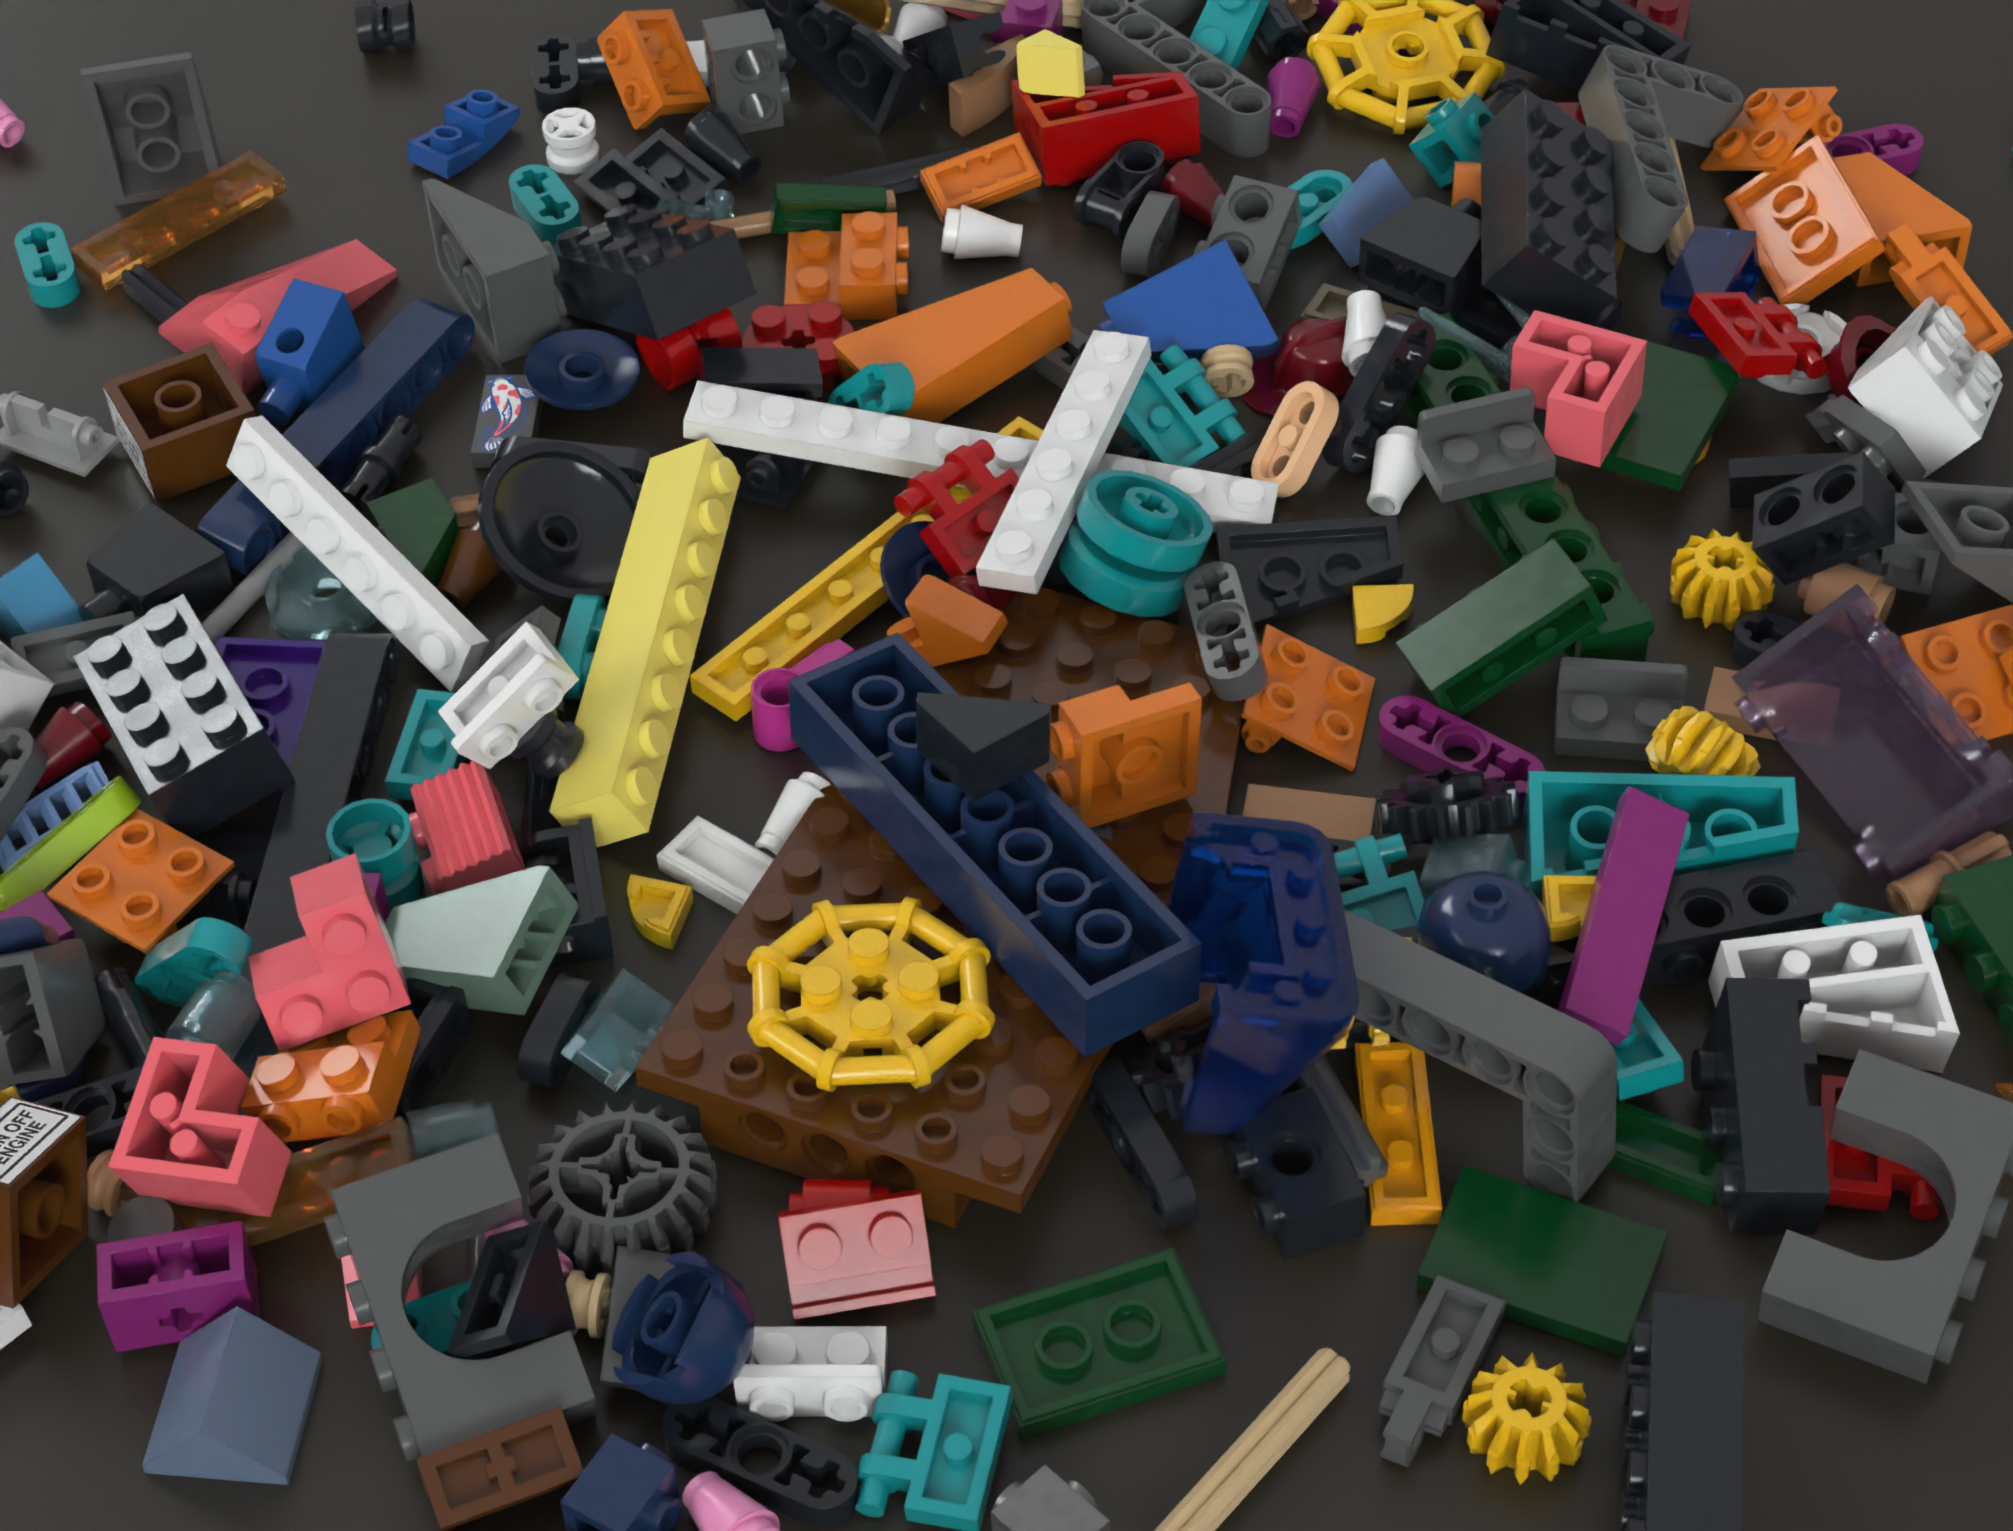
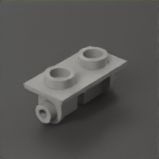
(52, 436)

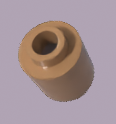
(1831, 583)

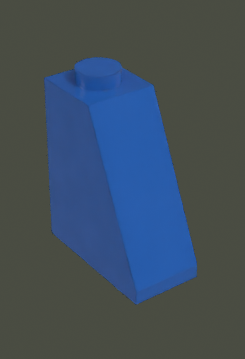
(1195, 306)

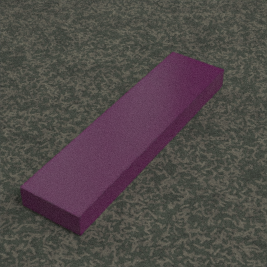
(1623, 914)

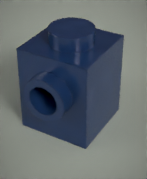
(624, 1490)

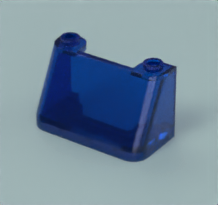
(1278, 950)

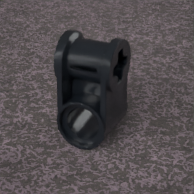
(1120, 187)

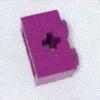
(174, 1283)

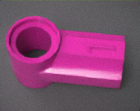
(771, 697)

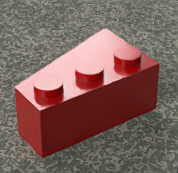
(1080, 135)

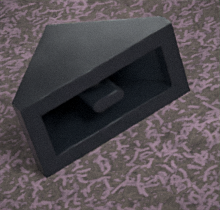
(982, 740)
(514, 1294)

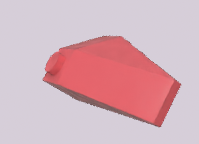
(241, 312)

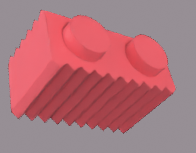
(464, 828)

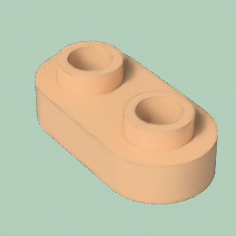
(1296, 437)

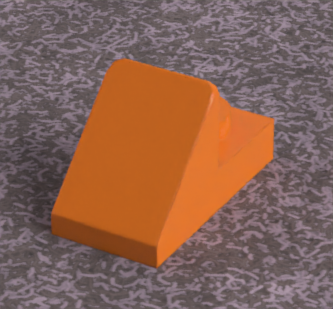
(948, 623)

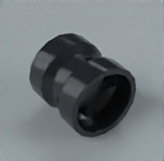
(385, 25)

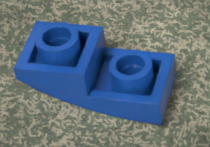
(468, 133)

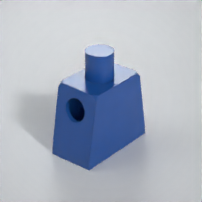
(305, 349)

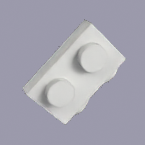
(507, 697)

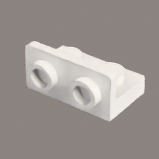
(814, 1372)

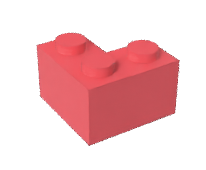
(1583, 381)
(338, 970)
(188, 1135)

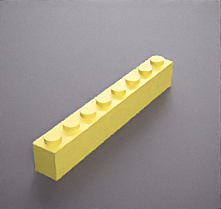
(648, 642)

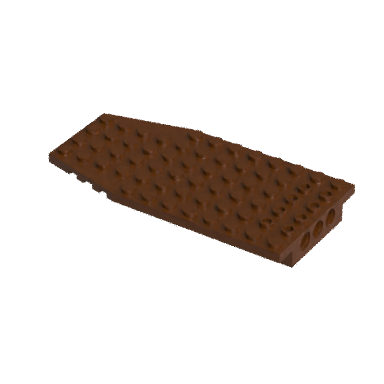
(1004, 1098)

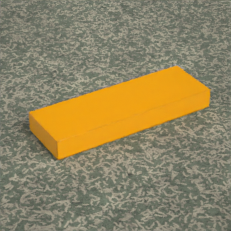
(1399, 1118)

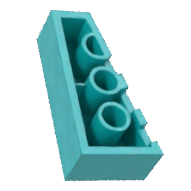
(1727, 824)

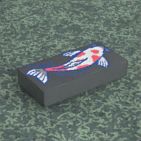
(504, 411)

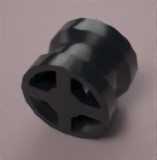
(550, 745)

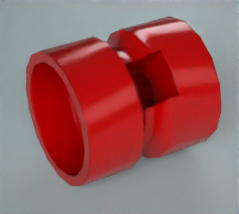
(677, 356)

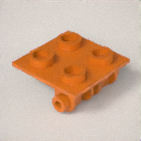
(1772, 127)
(1966, 667)
(1307, 701)
(141, 880)

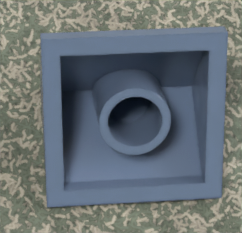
(234, 1403)

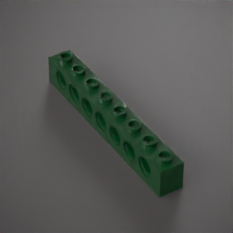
(1535, 512)

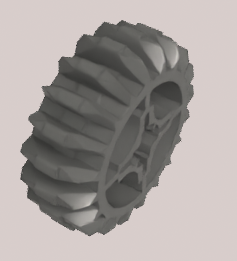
(636, 1178)

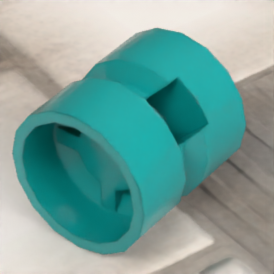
(383, 844)

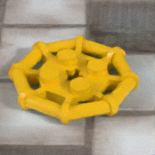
(1396, 78)
(863, 964)

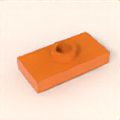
(981, 176)

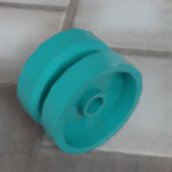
(1134, 543)

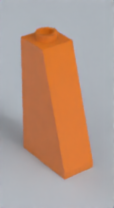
(965, 341)

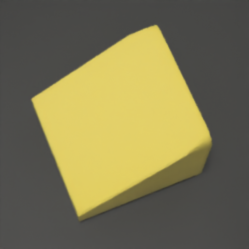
(1050, 65)

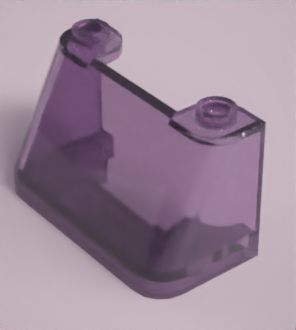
(1876, 737)

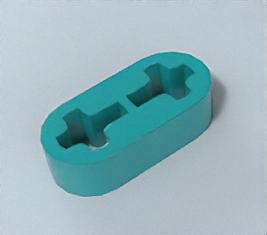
(538, 195)
(40, 266)
(877, 388)

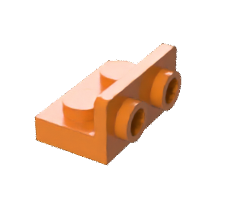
(652, 66)

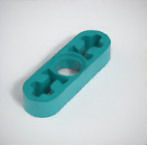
(189, 957)

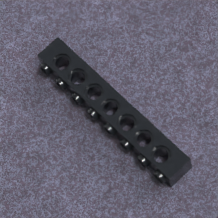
(1698, 914)

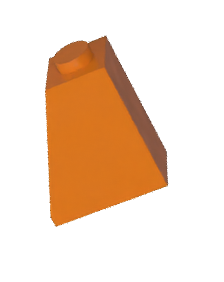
(1895, 199)

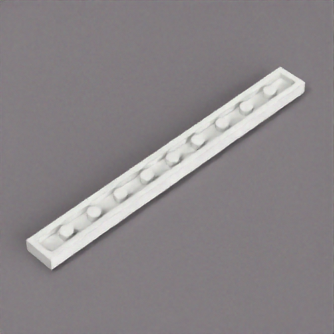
(911, 446)

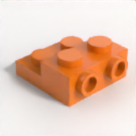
(851, 266)
(1125, 753)
(335, 1080)

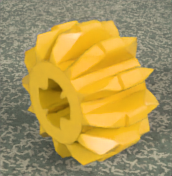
(1719, 579)
(1700, 745)
(1526, 1418)

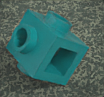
(1451, 136)

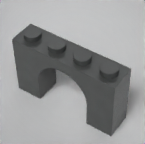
(390, 1231)
(1901, 1308)

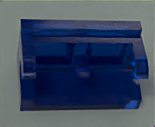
(1711, 263)

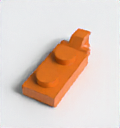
(1934, 272)

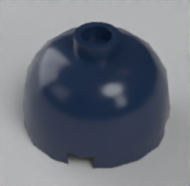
(1488, 927)
(685, 1332)

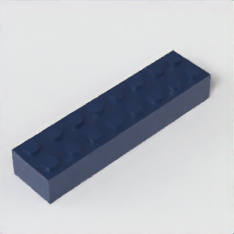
(1010, 866)

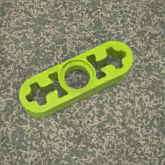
(68, 842)

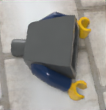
(45, 1009)

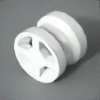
(570, 140)

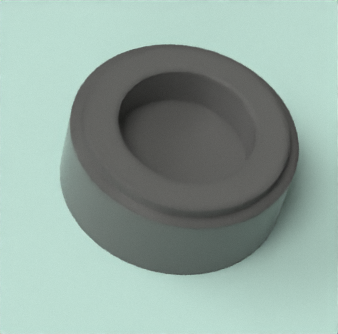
(143, 1218)

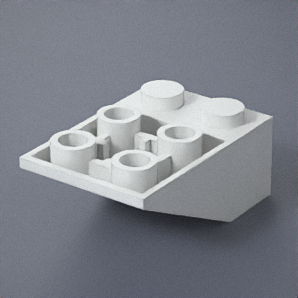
(1930, 385)

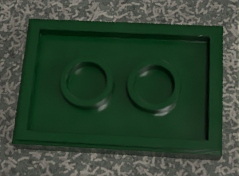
(1673, 417)
(1548, 1257)
(1099, 1342)

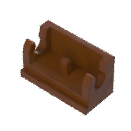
(500, 1469)

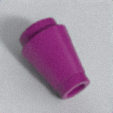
(1292, 91)

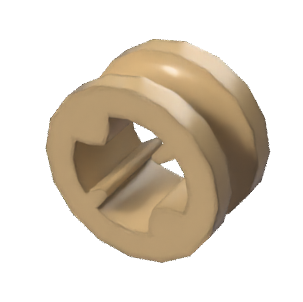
(1228, 370)
(589, 1301)

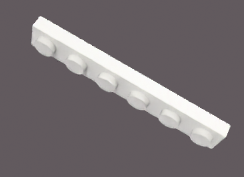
(1063, 462)
(357, 553)

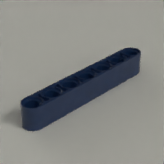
(351, 414)

